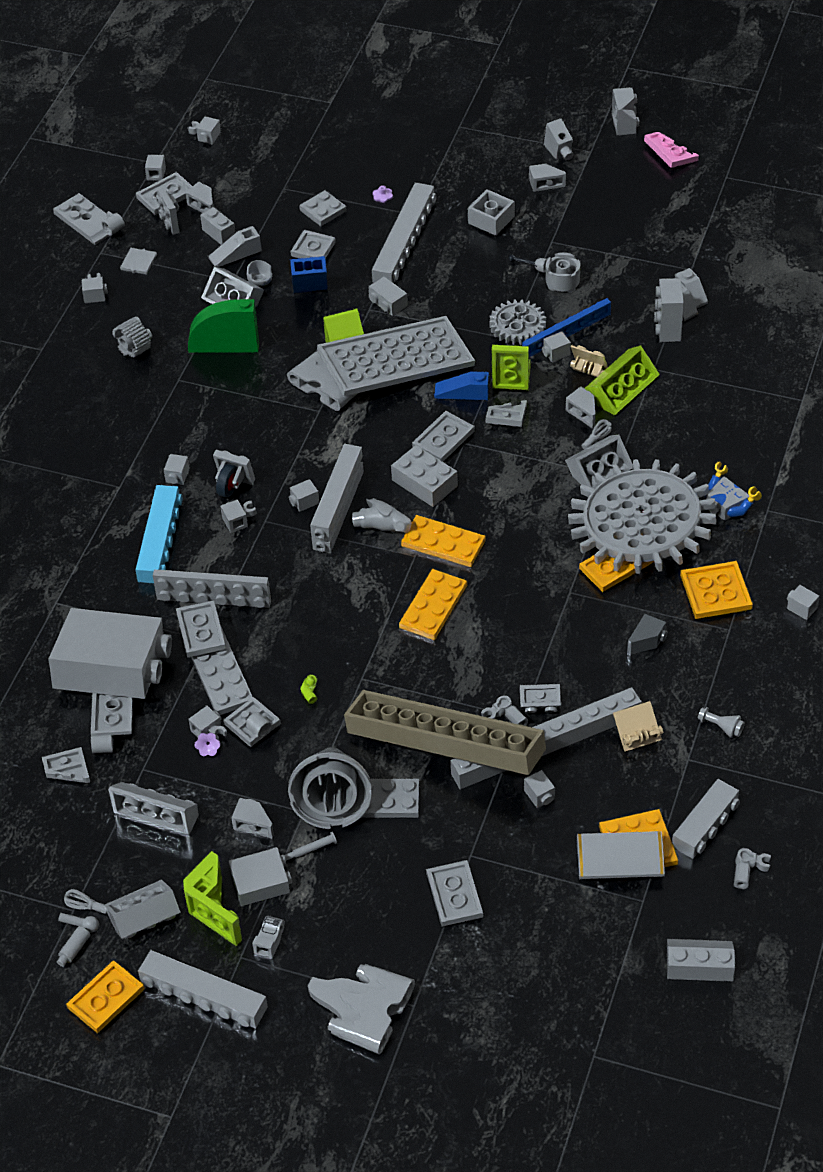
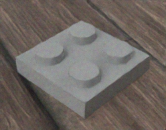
(322, 208)
(312, 245)

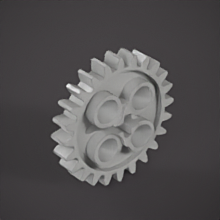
(517, 321)

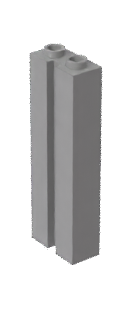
(337, 498)

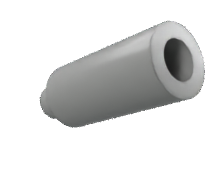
(73, 946)

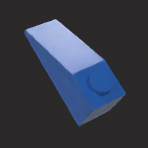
(465, 386)

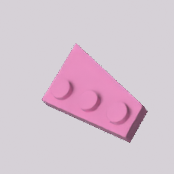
(668, 151)

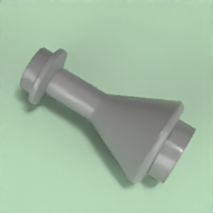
(729, 724)

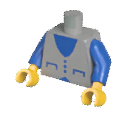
(729, 498)

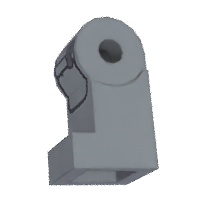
(268, 937)

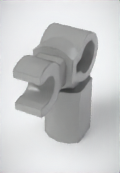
(504, 707)
(745, 860)

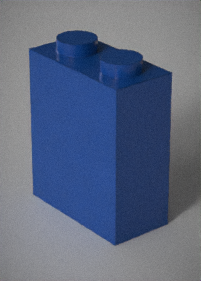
(309, 274)

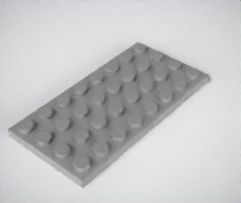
(395, 355)

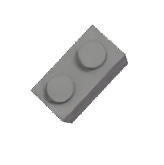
(217, 225)
(388, 296)

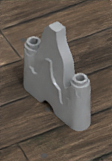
(314, 376)
(363, 1007)

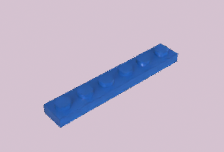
(571, 325)

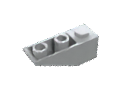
(237, 247)

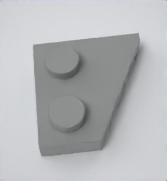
(506, 414)

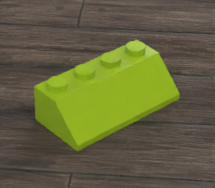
(623, 380)

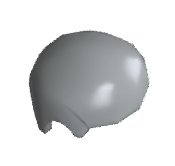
(259, 273)

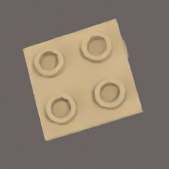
(584, 358)
(637, 726)

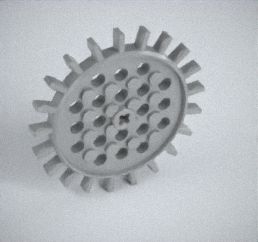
(642, 512)

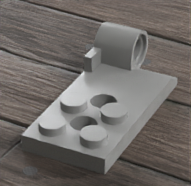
(95, 229)
(109, 721)

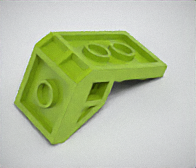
(510, 367)
(204, 899)

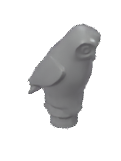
(381, 517)

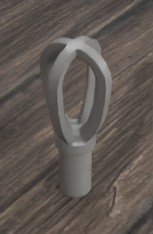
(593, 437)
(91, 904)

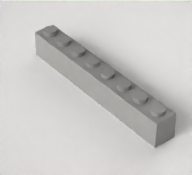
(404, 233)

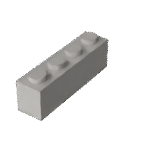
(705, 819)

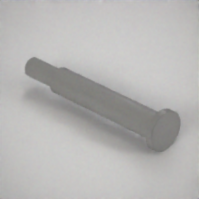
(311, 847)

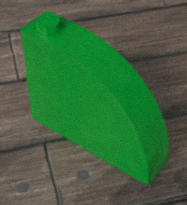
(225, 328)

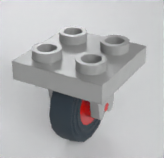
(231, 472)

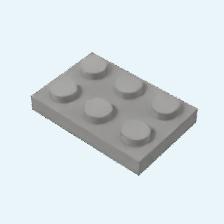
(172, 184)
(444, 436)
(200, 628)
(393, 799)
(454, 893)

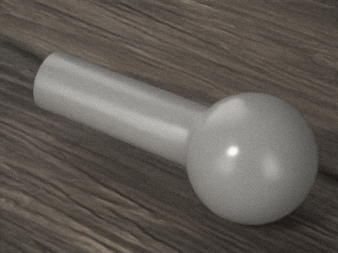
(89, 923)

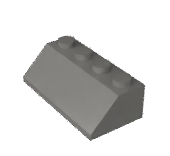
(153, 807)

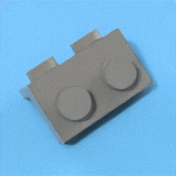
(540, 698)

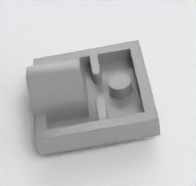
(168, 210)
(252, 721)

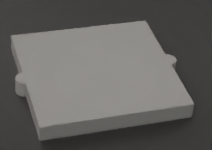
(138, 261)

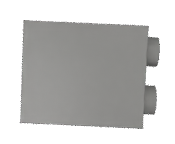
(109, 653)

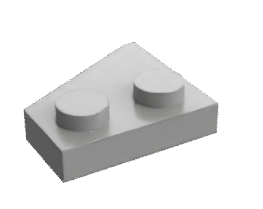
(66, 766)

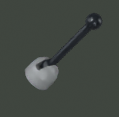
(540, 264)

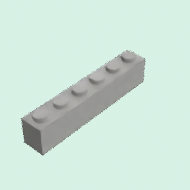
(202, 989)

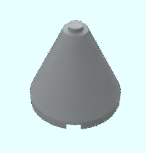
(329, 789)

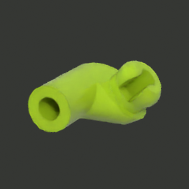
(308, 687)

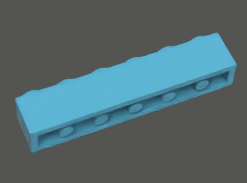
(158, 532)

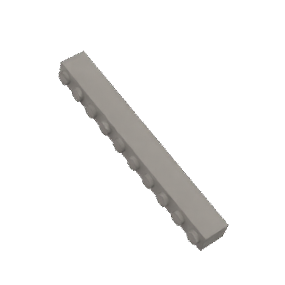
(557, 733)

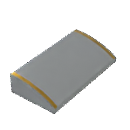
(620, 855)

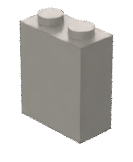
(260, 876)

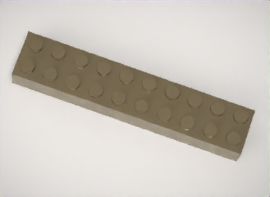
(446, 732)

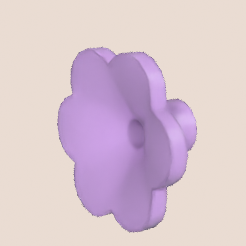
(382, 194)
(207, 748)

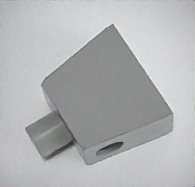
(558, 140)

